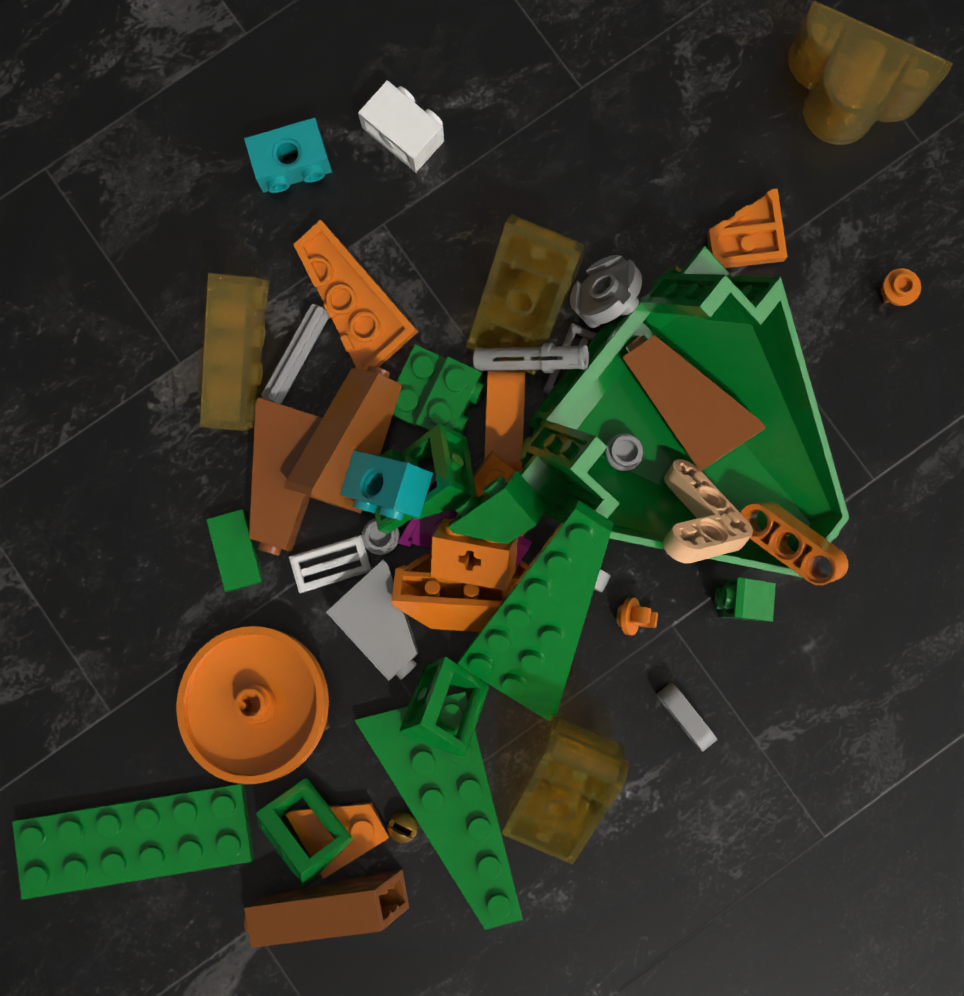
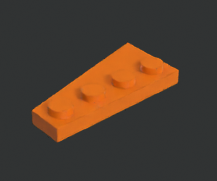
(362, 312)

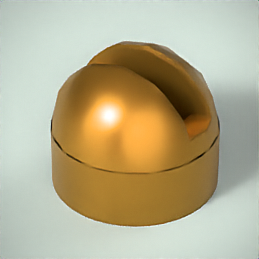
(405, 819)

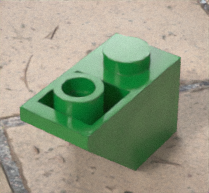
(501, 513)
(745, 599)

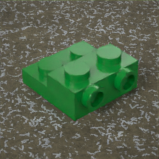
(436, 391)

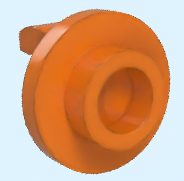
(901, 287)
(632, 616)

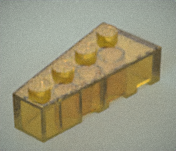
(233, 350)

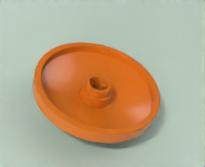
(252, 705)

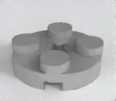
(600, 304)

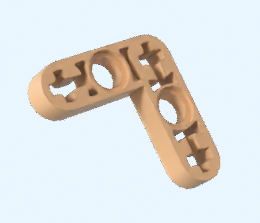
(718, 523)

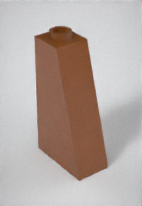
(693, 406)
(353, 422)
(278, 444)
(327, 910)

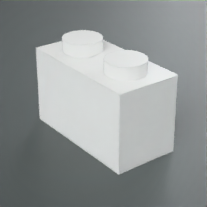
(402, 125)

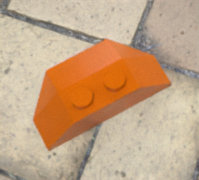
(444, 602)

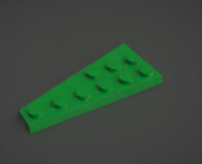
(538, 624)
(452, 807)

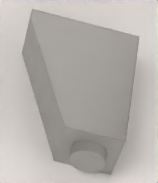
(376, 624)

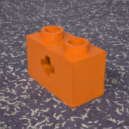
(472, 559)

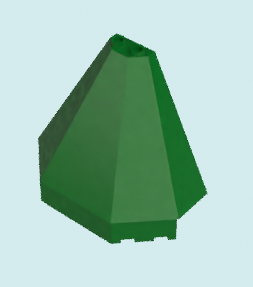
(748, 346)

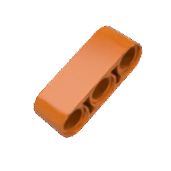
(505, 415)
(811, 544)

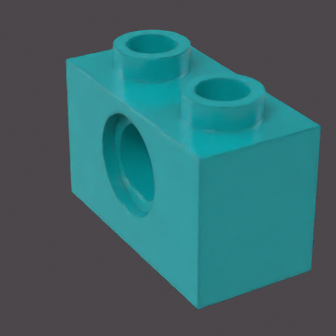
(270, 148)
(386, 484)

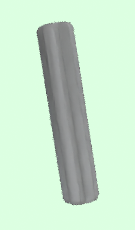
(295, 354)

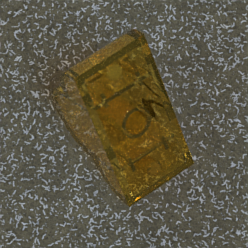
(858, 75)
(525, 287)
(566, 789)

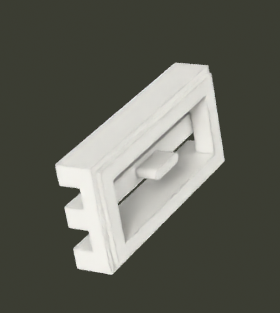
(299, 573)

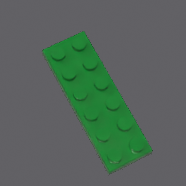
(133, 840)

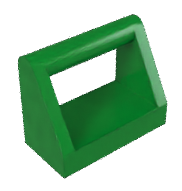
(451, 467)
(428, 701)
(300, 864)

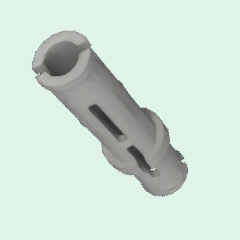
(573, 358)

